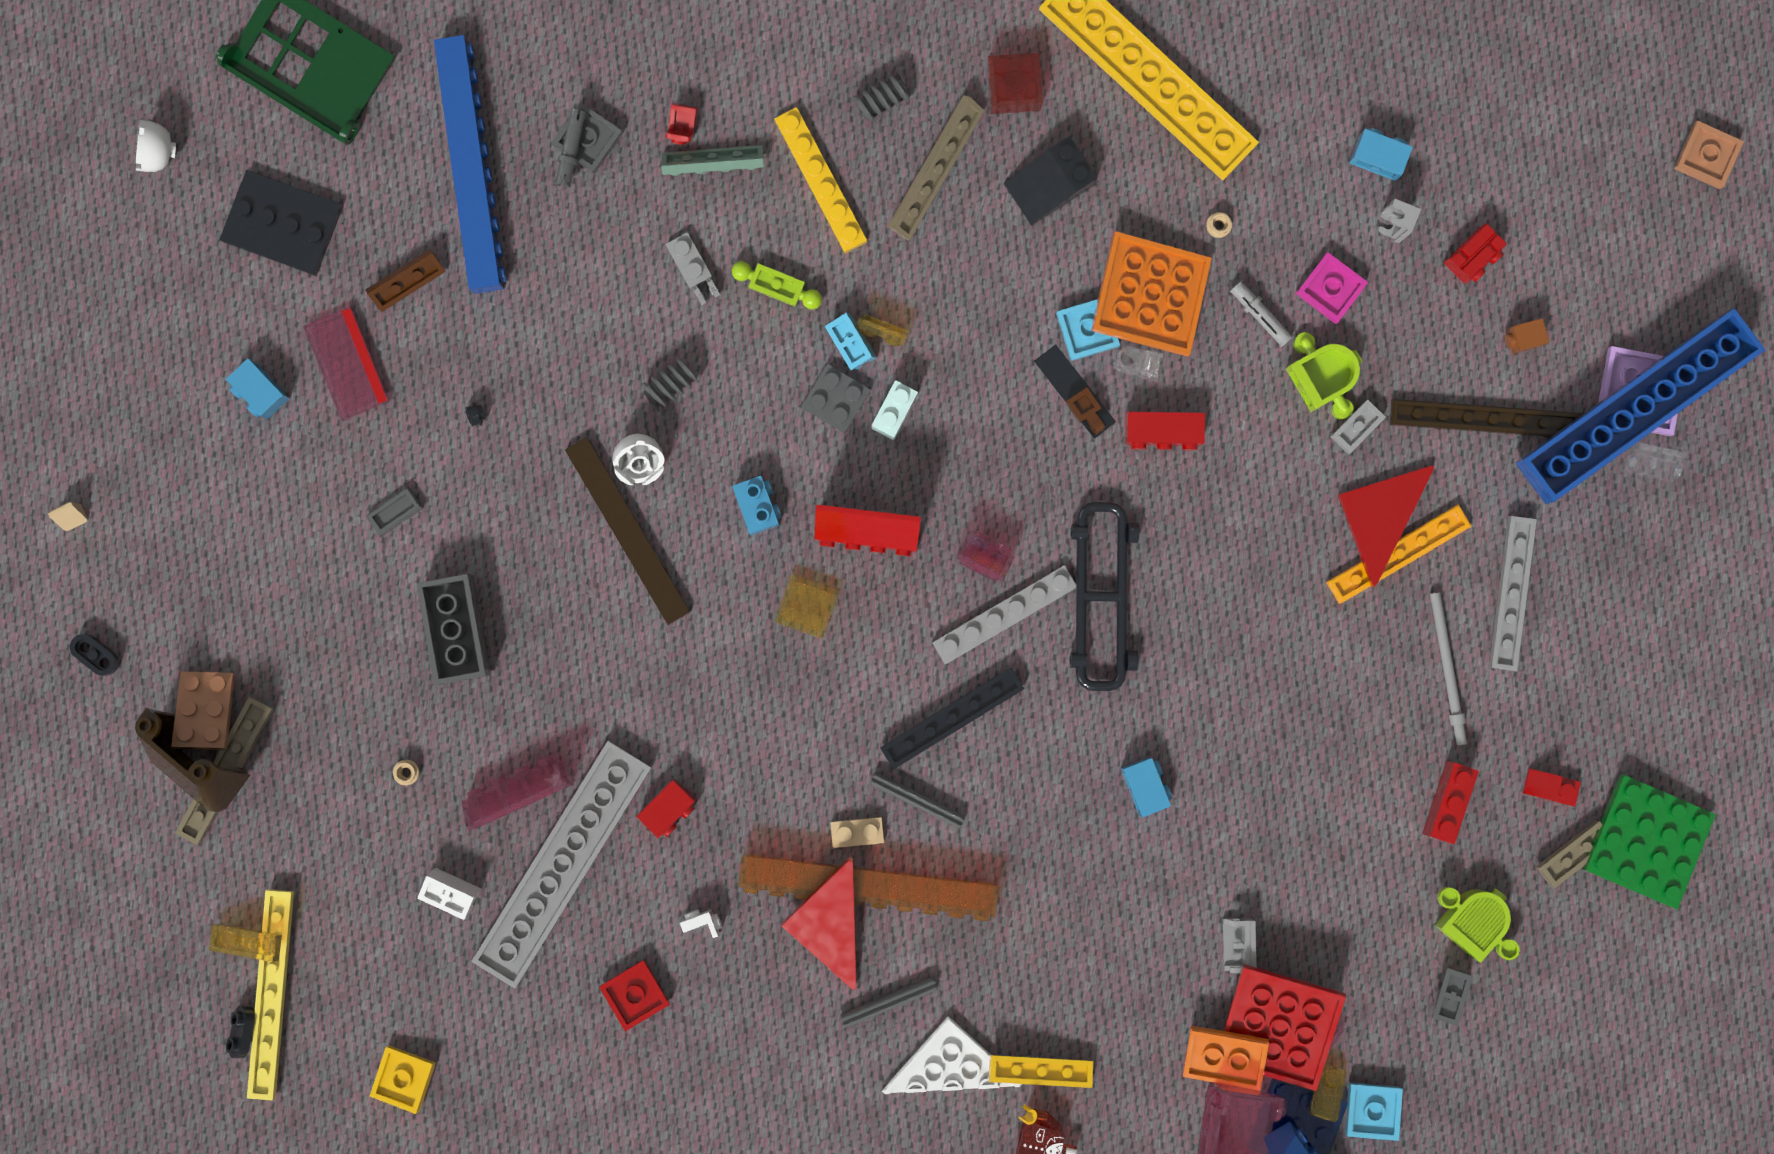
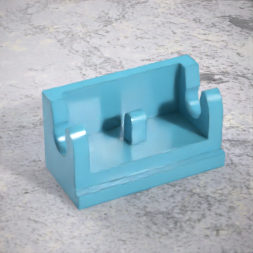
(850, 341)

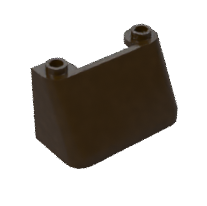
(202, 780)

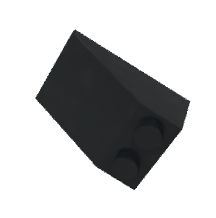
(1051, 181)

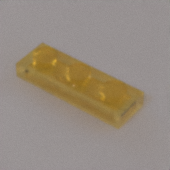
(245, 942)

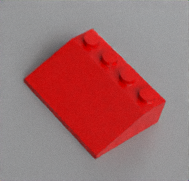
(866, 529)

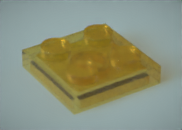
(807, 606)

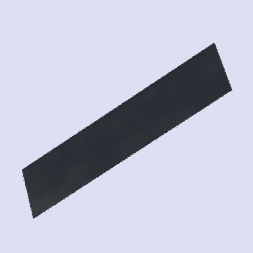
(1069, 382)

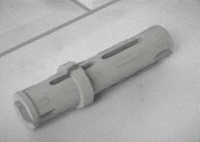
(1261, 313)

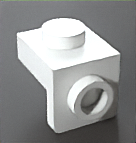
(696, 919)

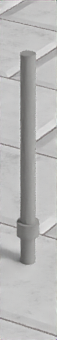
(1457, 718)

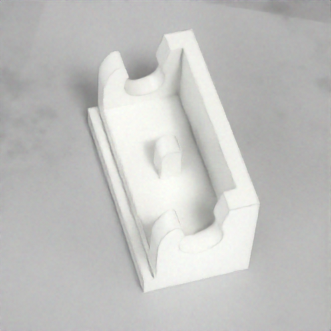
(449, 893)

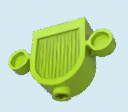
(1325, 374)
(1477, 922)

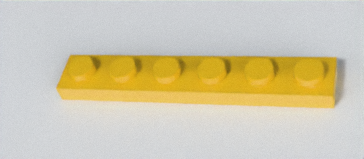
(820, 180)

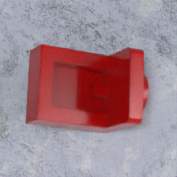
(681, 123)

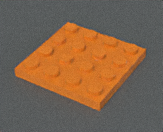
(1151, 294)

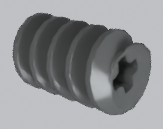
(882, 98)
(668, 384)

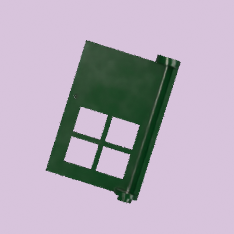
(334, 84)

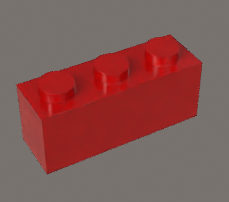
(1164, 430)
(1450, 802)

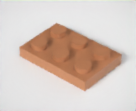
(203, 710)

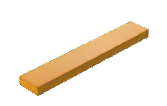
(1407, 550)

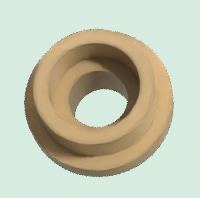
(1224, 219)
(398, 772)

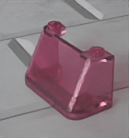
(1238, 1120)

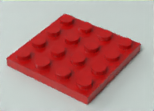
(1293, 1016)

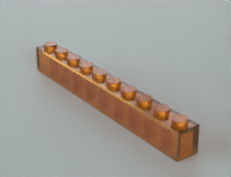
(872, 886)

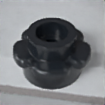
(475, 414)

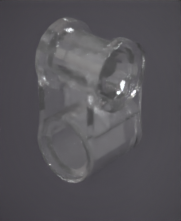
(1144, 363)

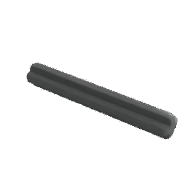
(917, 800)
(888, 1002)

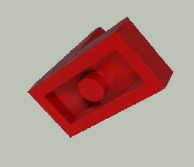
(1551, 787)

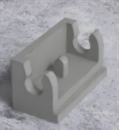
(1403, 219)
(1239, 943)

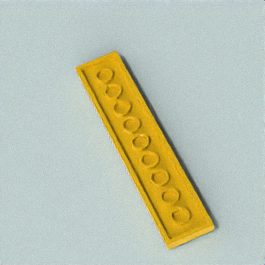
(1153, 81)

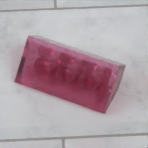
(513, 794)

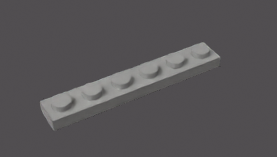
(1512, 593)
(1004, 615)

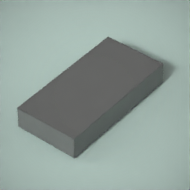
(394, 511)

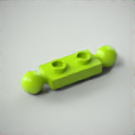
(777, 285)

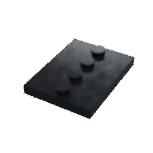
(281, 222)

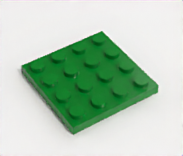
(1649, 841)

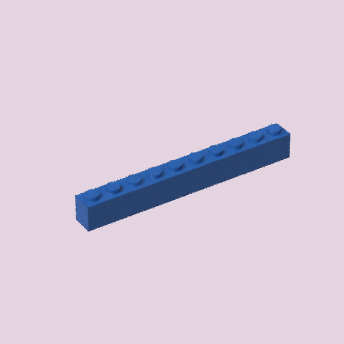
(469, 164)

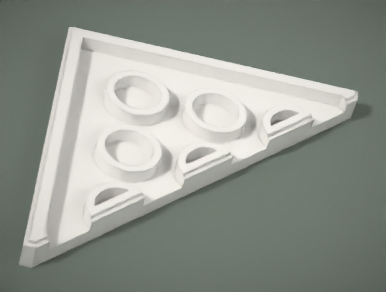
(946, 1063)

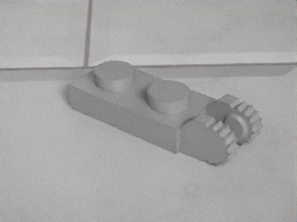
(691, 265)

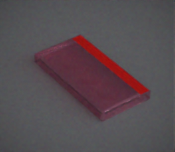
(346, 364)

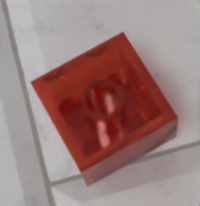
(1014, 83)

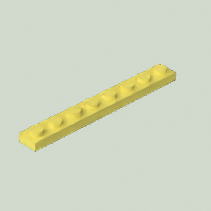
(270, 999)

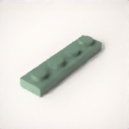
(712, 160)

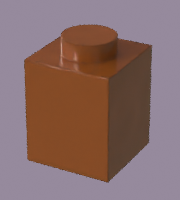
(1526, 336)

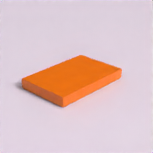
(1225, 1058)

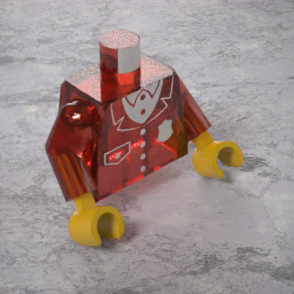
(1041, 1134)

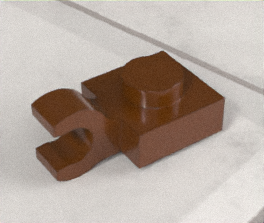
(1085, 408)

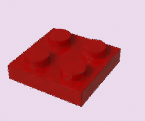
(634, 995)

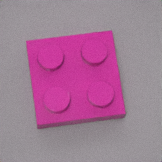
(1331, 288)

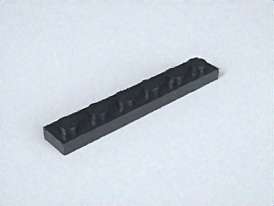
(952, 718)

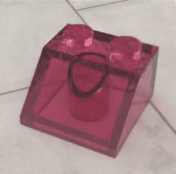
(985, 558)

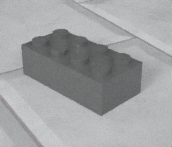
(453, 629)

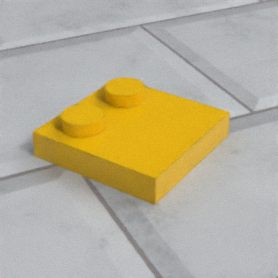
(402, 1079)

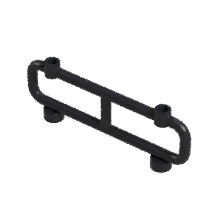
(1125, 659)

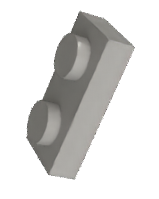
(1358, 426)

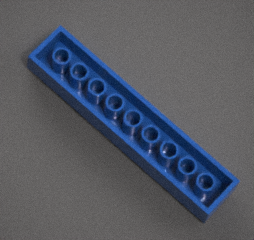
(1640, 406)

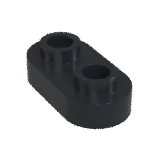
(95, 655)
(241, 1032)

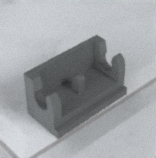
(1452, 996)

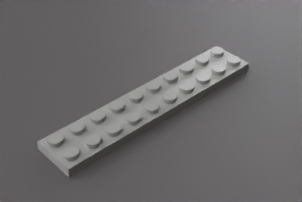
(561, 864)

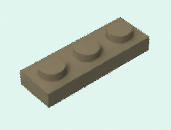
(1569, 857)

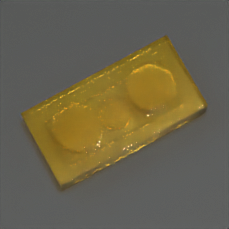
(872, 326)
(1329, 1094)

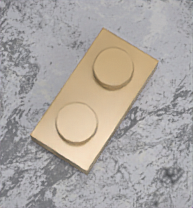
(857, 832)

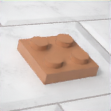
(1708, 155)

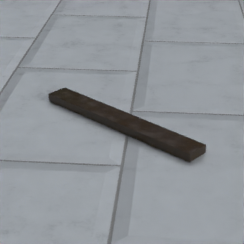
(1479, 418)
(627, 531)

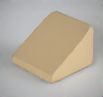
(68, 516)

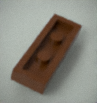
(405, 280)

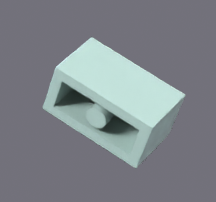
(894, 410)

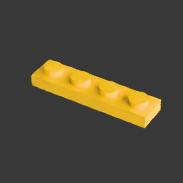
(1040, 1071)

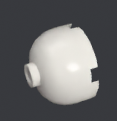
(153, 147)
(638, 459)

